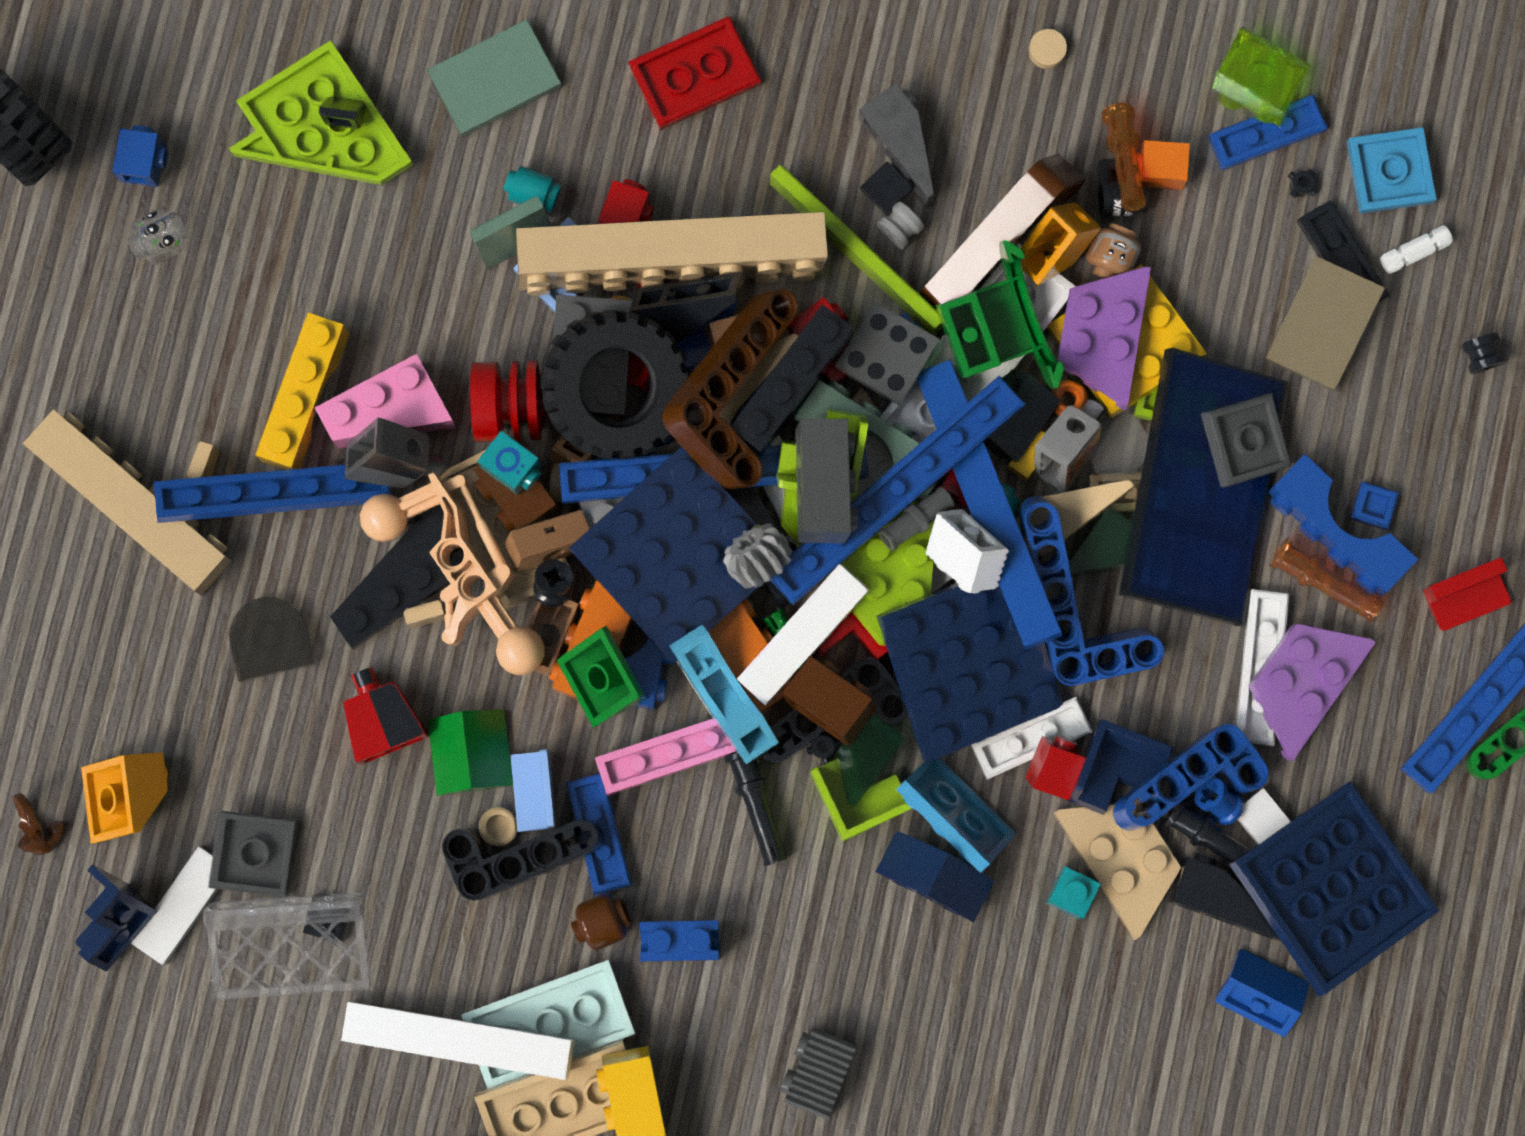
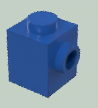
(140, 156)

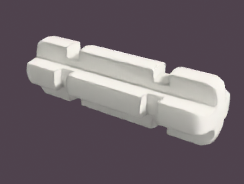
(1416, 249)

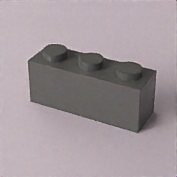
(824, 480)

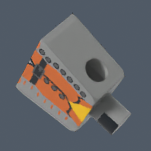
(1068, 445)

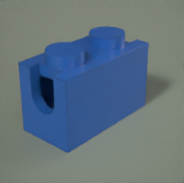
(679, 940)

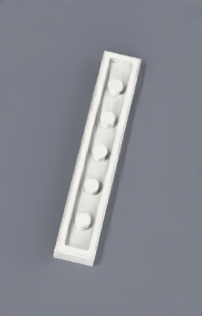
(458, 1040)

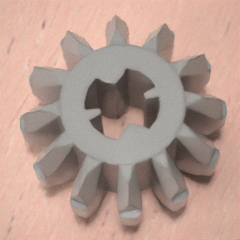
(757, 555)

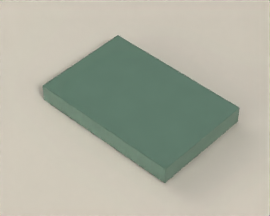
(494, 78)

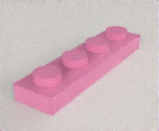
(663, 756)

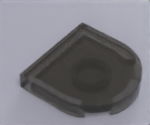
(269, 639)

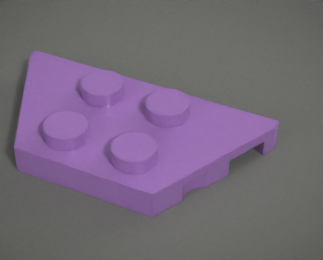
(1104, 332)
(1305, 680)

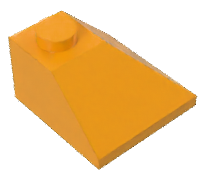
(123, 794)

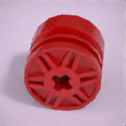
(505, 401)

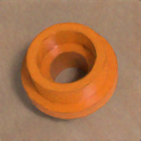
(1073, 388)

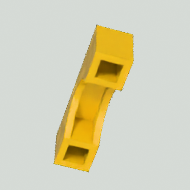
(293, 412)

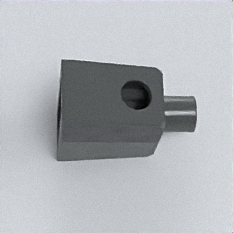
(390, 455)

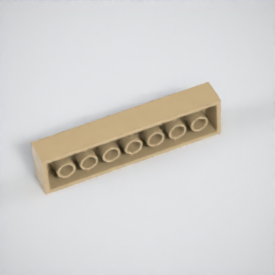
(670, 252)

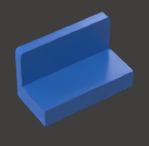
(1263, 993)

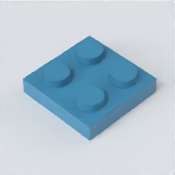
(1391, 170)

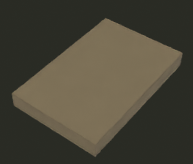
(1324, 323)

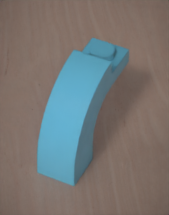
(723, 694)

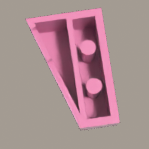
(397, 394)

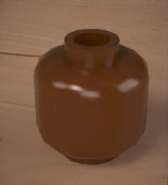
(601, 921)

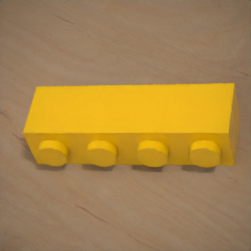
(631, 1093)

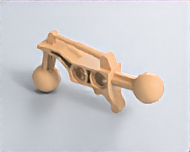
(385, 519)

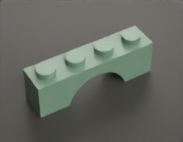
(895, 438)

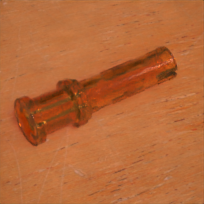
(1123, 142)
(1310, 571)

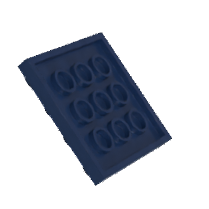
(666, 551)
(965, 669)
(1334, 888)

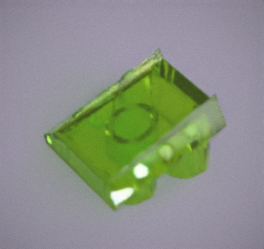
(1259, 77)

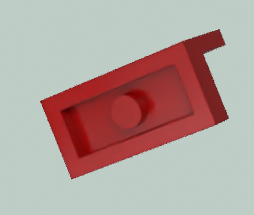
(1468, 595)

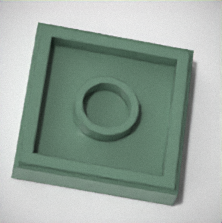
(497, 237)

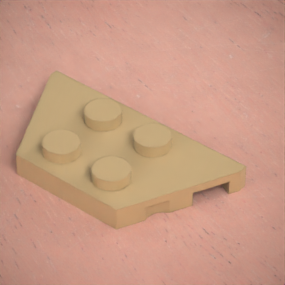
(1129, 865)

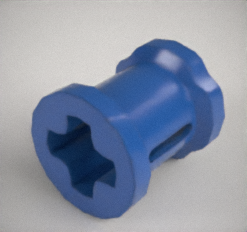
(1223, 805)

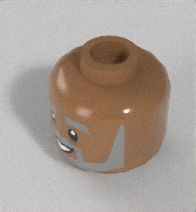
(1113, 251)

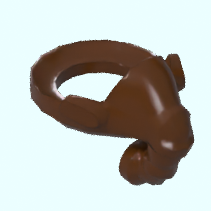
(34, 838)

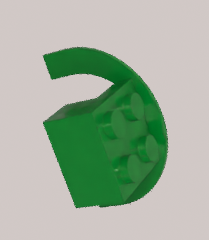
(997, 324)

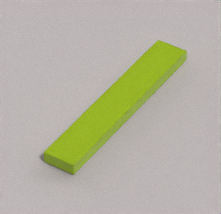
(858, 251)

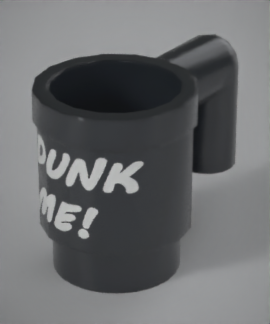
(1109, 192)

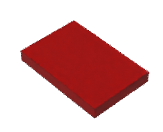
(694, 73)

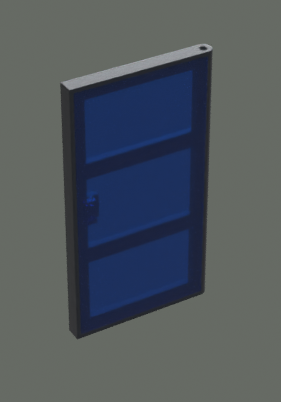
(1188, 535)

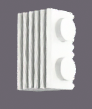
(966, 551)

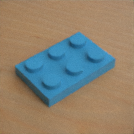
(956, 813)

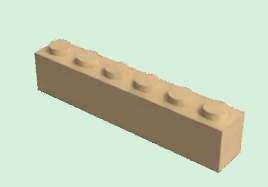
(126, 501)

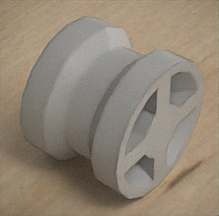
(900, 225)

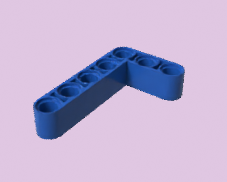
(1065, 608)

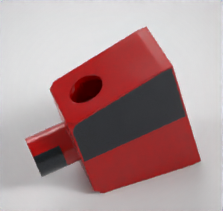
(380, 718)

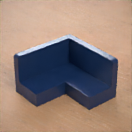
(1112, 757)
(935, 875)
(117, 920)

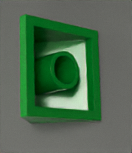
(600, 677)
(470, 751)

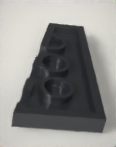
(397, 582)

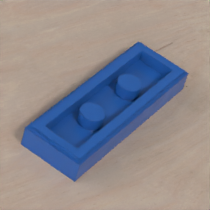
(1255, 138)
(608, 865)

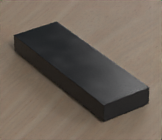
(1336, 244)

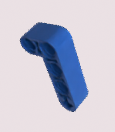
(1183, 782)

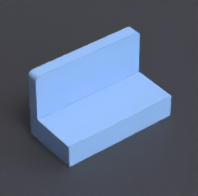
(533, 791)

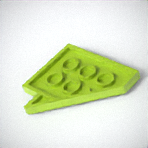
(294, 135)
(890, 575)

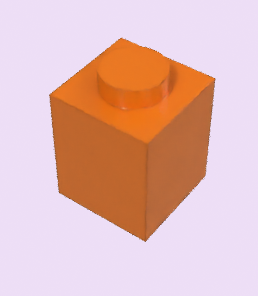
(1164, 164)

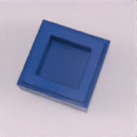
(1374, 506)

